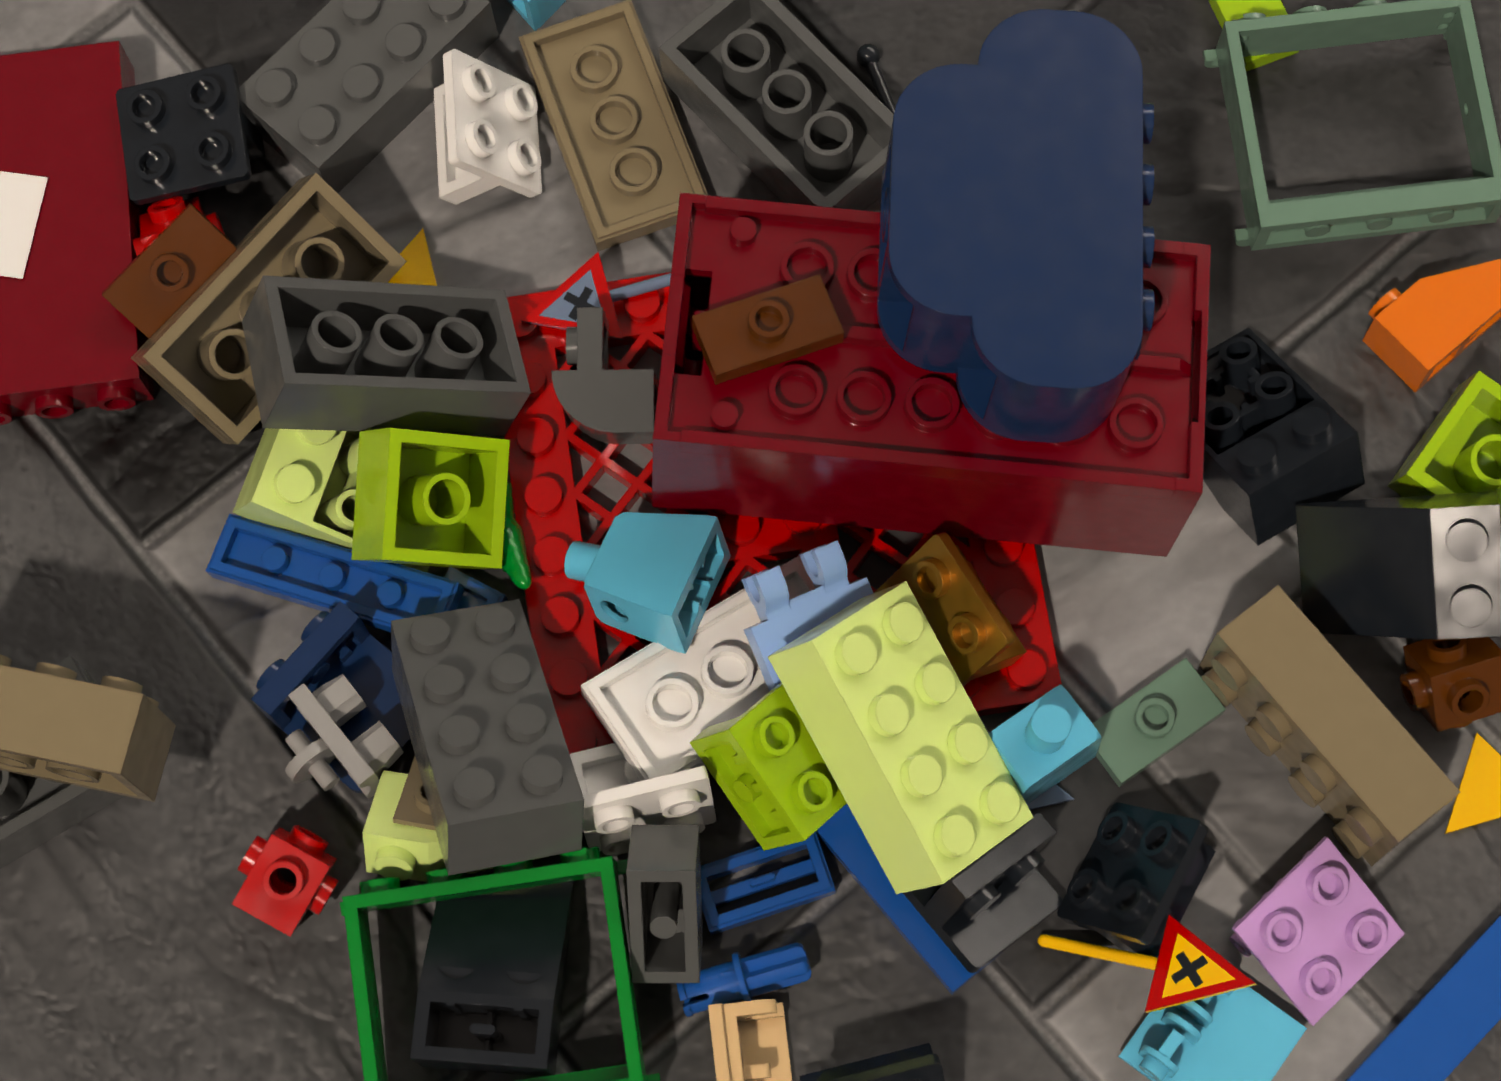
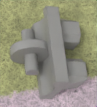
(325, 712)

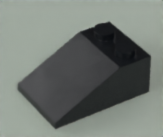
(1402, 566)

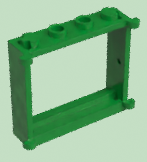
(573, 866)

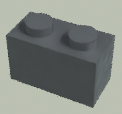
(665, 903)

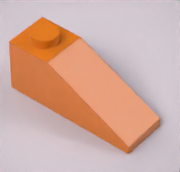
(1434, 320)

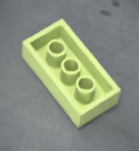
(901, 739)

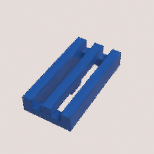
(769, 906)

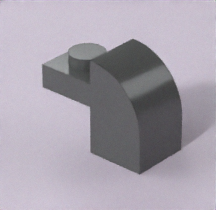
(602, 401)

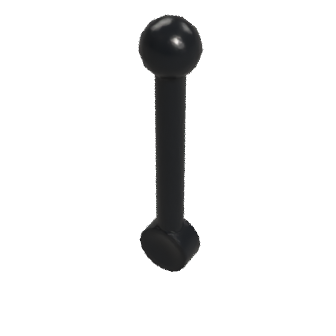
(869, 56)

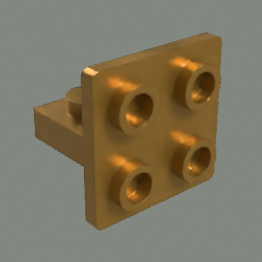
(959, 609)

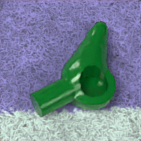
(514, 548)

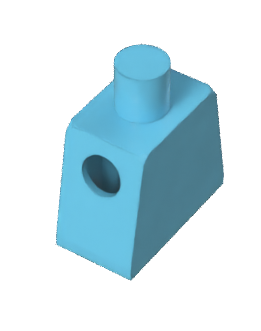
(652, 574)
(1046, 742)

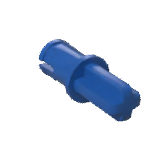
(746, 978)

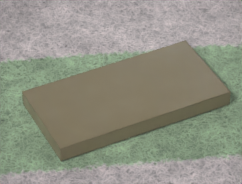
(612, 122)

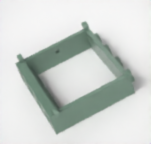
(1371, 210)

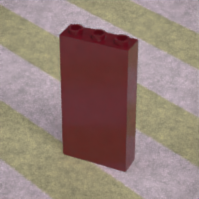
(57, 332)

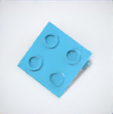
(1214, 1040)

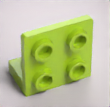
(771, 771)

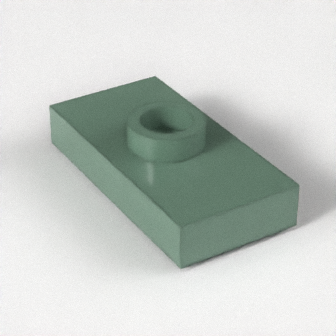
(1155, 721)

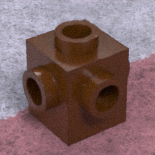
(1452, 680)

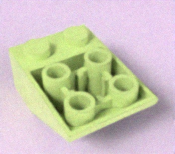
(305, 484)

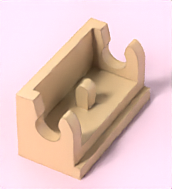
(750, 1041)

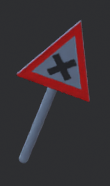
(589, 289)

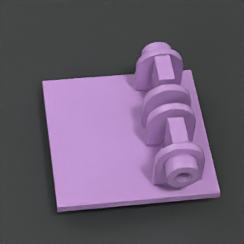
(1317, 931)

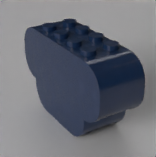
(1022, 224)

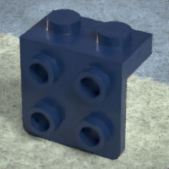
(332, 647)

